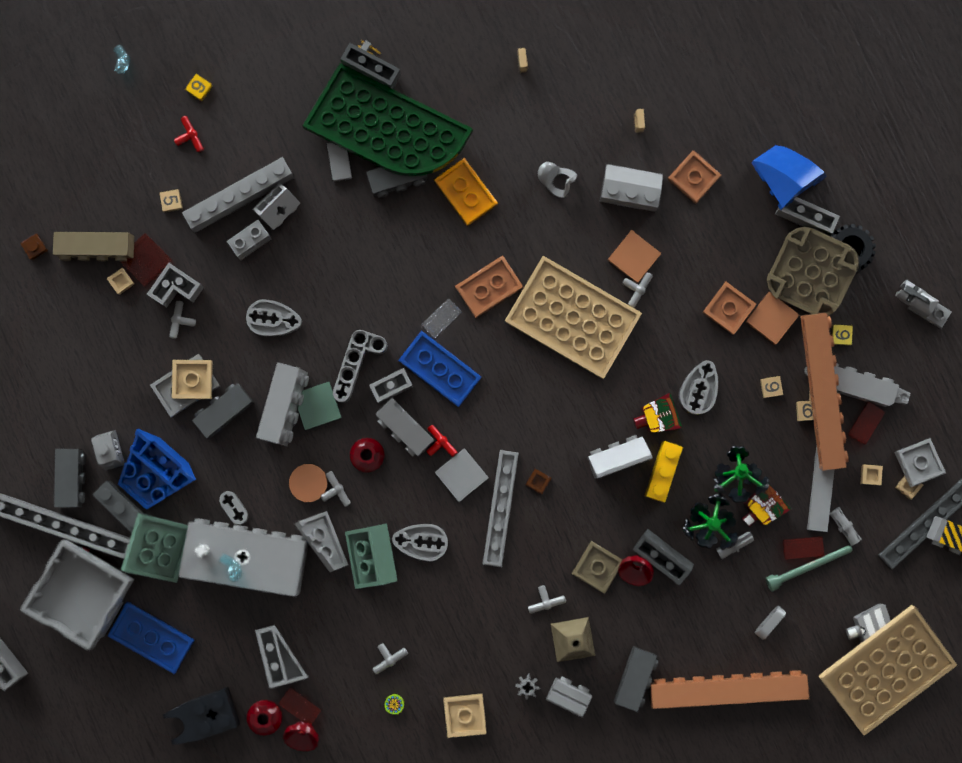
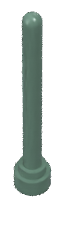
(775, 581)

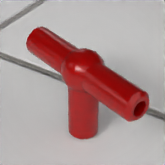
(191, 134)
(442, 441)

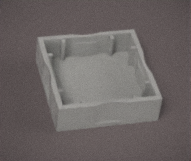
(77, 594)

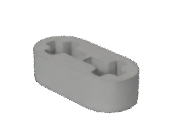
(230, 510)
(770, 622)

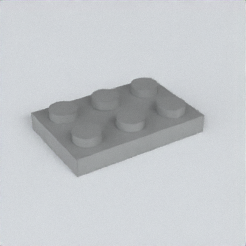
(163, 390)

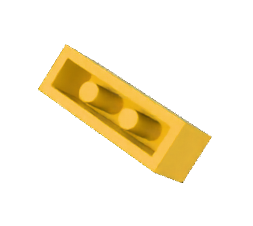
(663, 471)

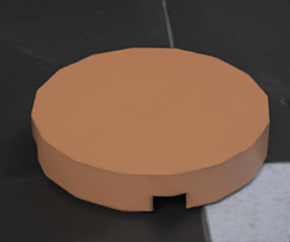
(308, 483)

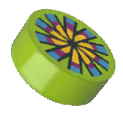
(394, 704)

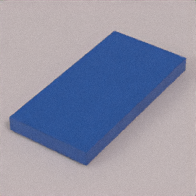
(440, 368)
(151, 637)

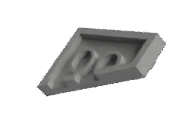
(323, 540)

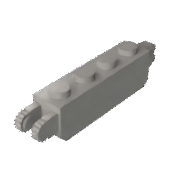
(868, 388)

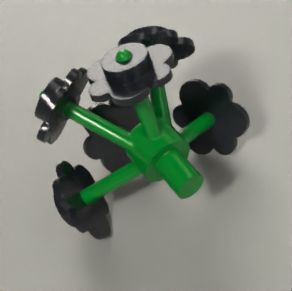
(743, 472)
(717, 522)

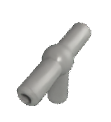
(639, 289)
(177, 319)
(337, 489)
(546, 602)
(390, 660)

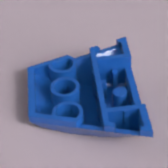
(787, 173)
(153, 470)

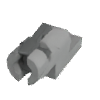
(923, 304)

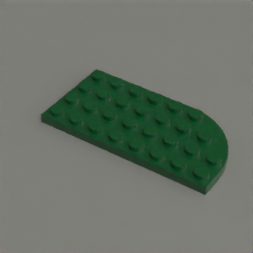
(385, 125)

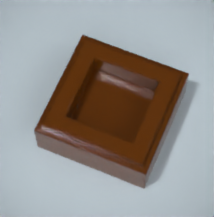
(538, 481)

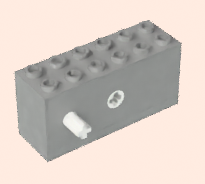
(272, 564)

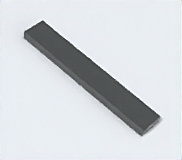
(918, 530)

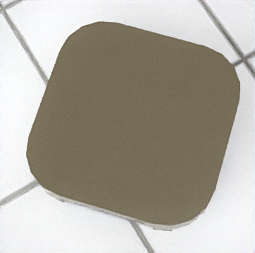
(813, 271)

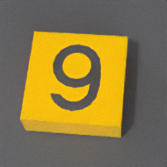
(198, 87)

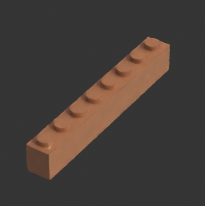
(823, 391)
(729, 690)

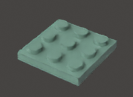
(156, 548)

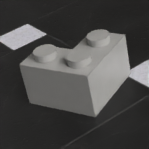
(172, 282)

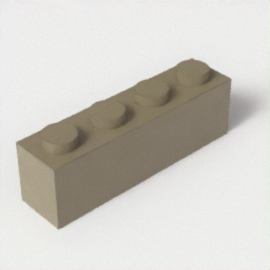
(93, 245)

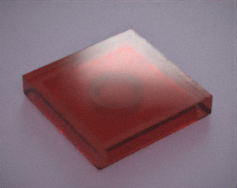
(147, 260)

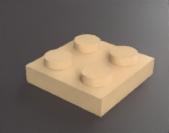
(192, 379)
(465, 715)

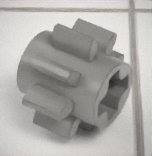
(531, 690)

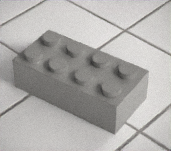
(282, 404)

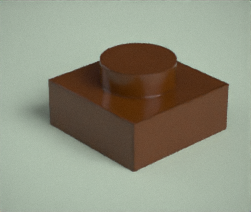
(34, 246)

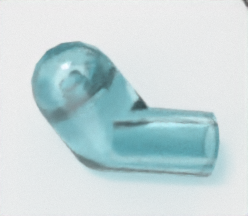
(123, 60)
(233, 567)

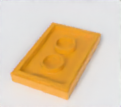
(465, 192)

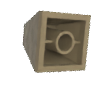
(566, 632)

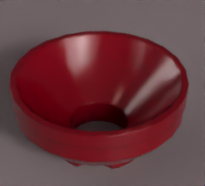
(377, 455)
(634, 574)
(273, 712)
(301, 737)

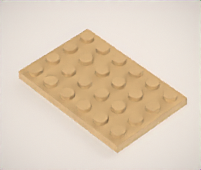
(573, 317)
(888, 670)

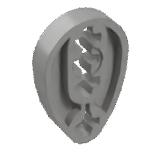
(272, 307)
(708, 395)
(424, 530)

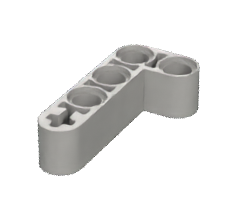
(355, 367)

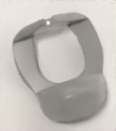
(547, 173)

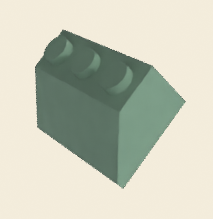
(371, 556)

